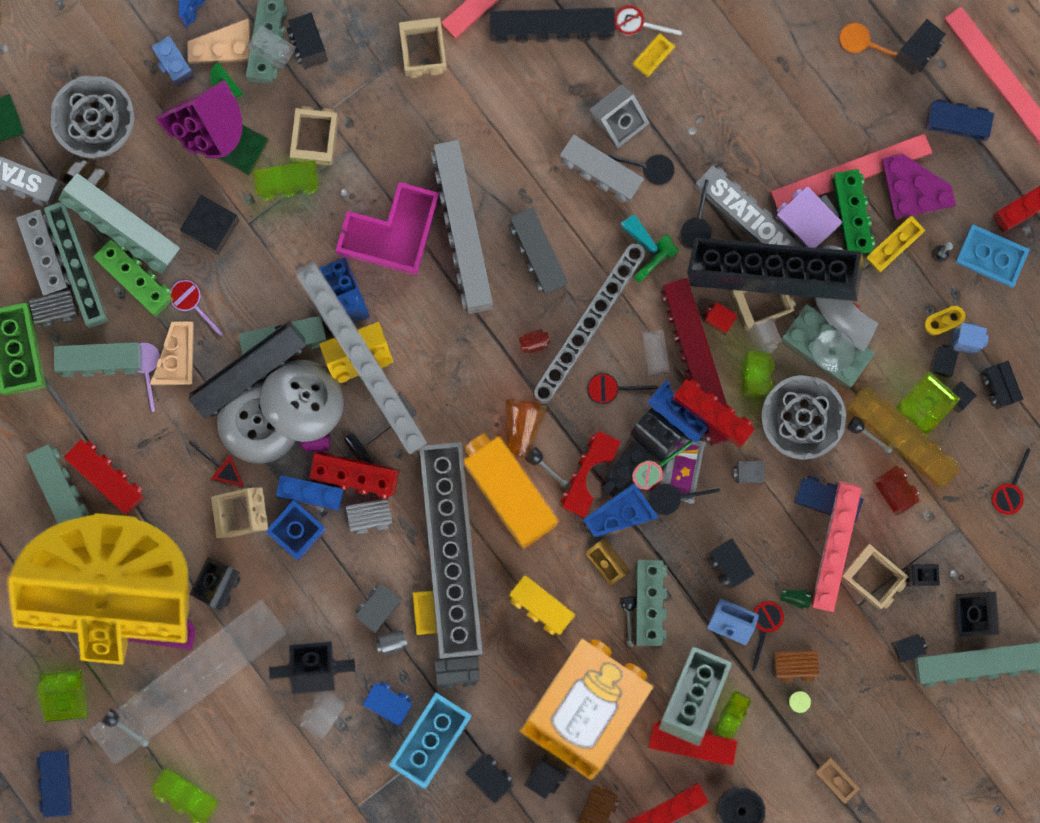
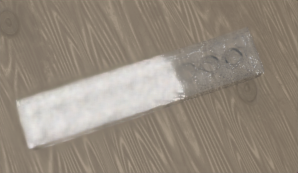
(191, 680)

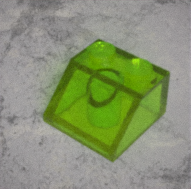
(758, 374)
(927, 403)
(63, 696)

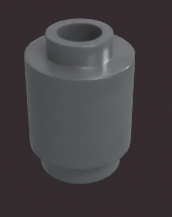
(391, 642)

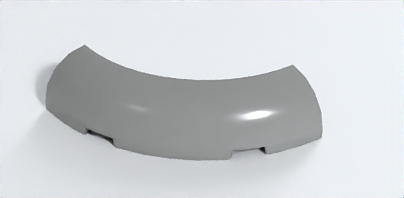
(847, 317)

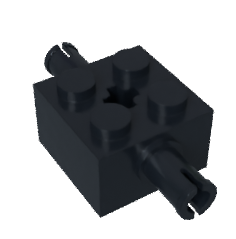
(312, 668)

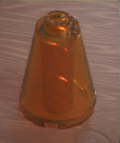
(522, 424)

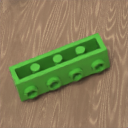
(133, 278)

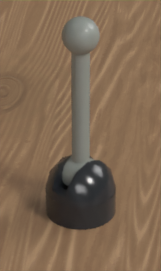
(942, 251)
(857, 426)
(535, 457)
(628, 604)
(112, 719)

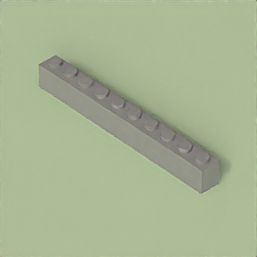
(361, 357)

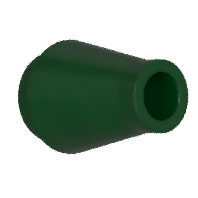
(797, 597)

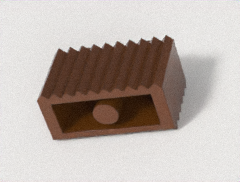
(599, 806)

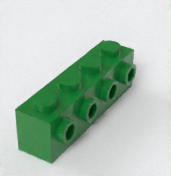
(852, 212)

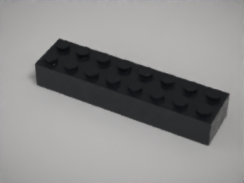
(775, 269)

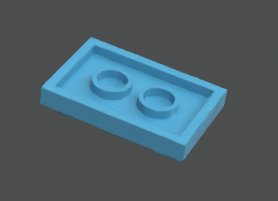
(992, 256)

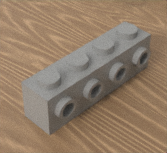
(601, 169)
(43, 253)

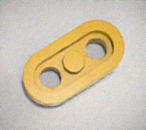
(944, 321)

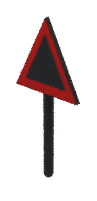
(227, 471)

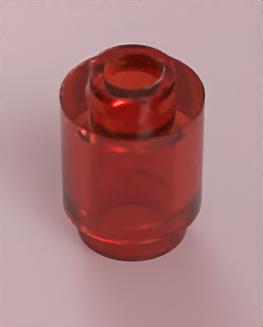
(534, 341)

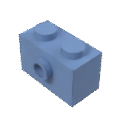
(172, 61)
(969, 338)
(733, 621)

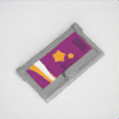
(684, 469)

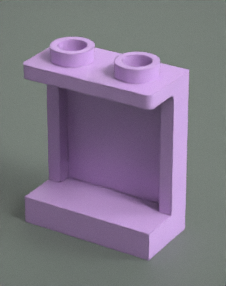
(808, 218)

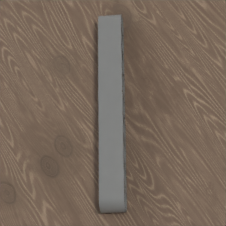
(591, 313)

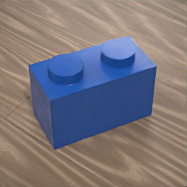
(388, 703)

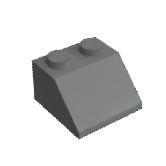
(619, 116)

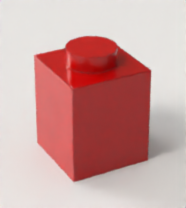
(720, 318)

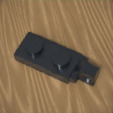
(623, 469)

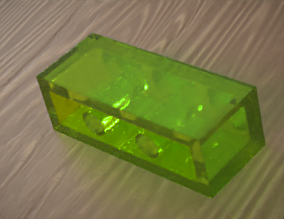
(286, 180)
(184, 796)

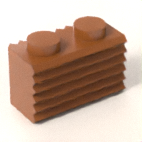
(796, 664)

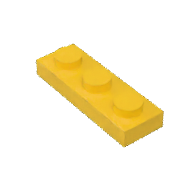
(895, 244)

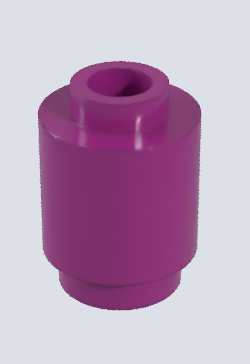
(319, 445)

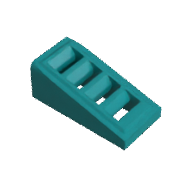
(638, 232)

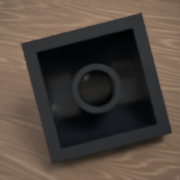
(657, 434)
(215, 584)
(977, 613)

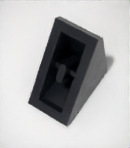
(922, 575)

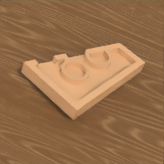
(221, 45)
(176, 359)

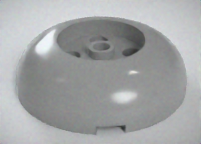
(76, 100)
(822, 402)
(302, 423)
(234, 431)

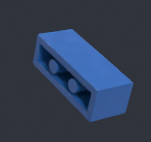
(310, 493)

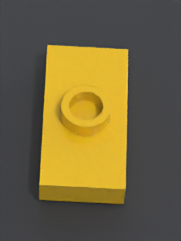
(653, 55)
(424, 612)

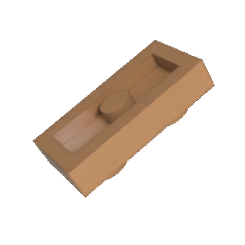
(837, 780)

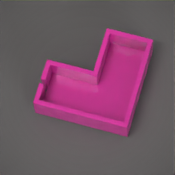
(395, 242)

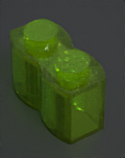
(733, 715)

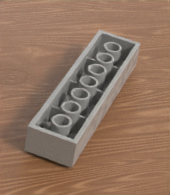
(463, 227)

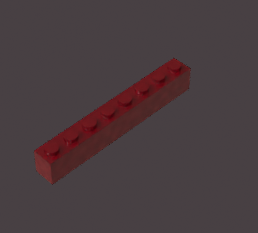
(693, 345)

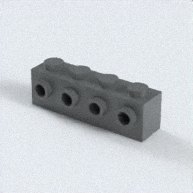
(538, 251)

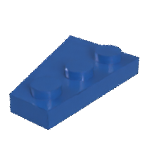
(676, 414)
(620, 512)

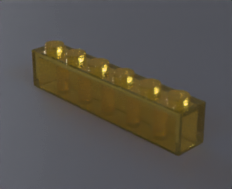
(903, 438)

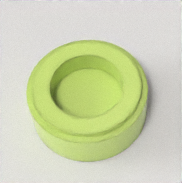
(799, 702)

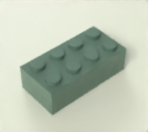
(802, 336)
(695, 696)

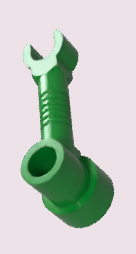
(666, 248)

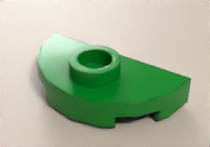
(219, 74)

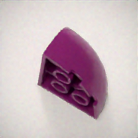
(205, 121)

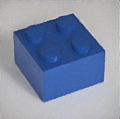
(296, 530)

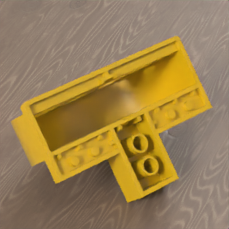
(104, 582)

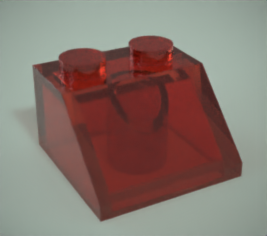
(897, 490)

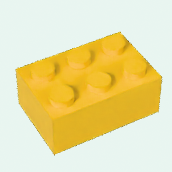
(339, 363)
(541, 606)

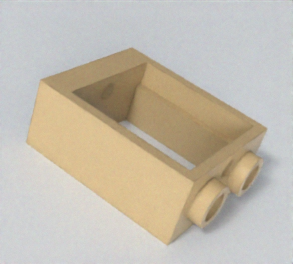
(419, 27)
(320, 157)
(746, 316)
(223, 505)
(859, 560)

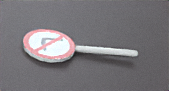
(630, 21)

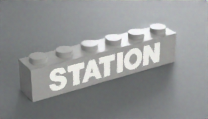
(27, 182)
(743, 210)

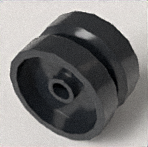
(738, 797)

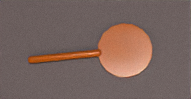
(856, 38)

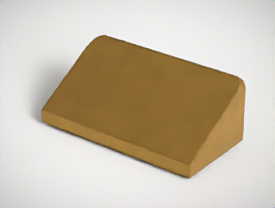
(607, 561)

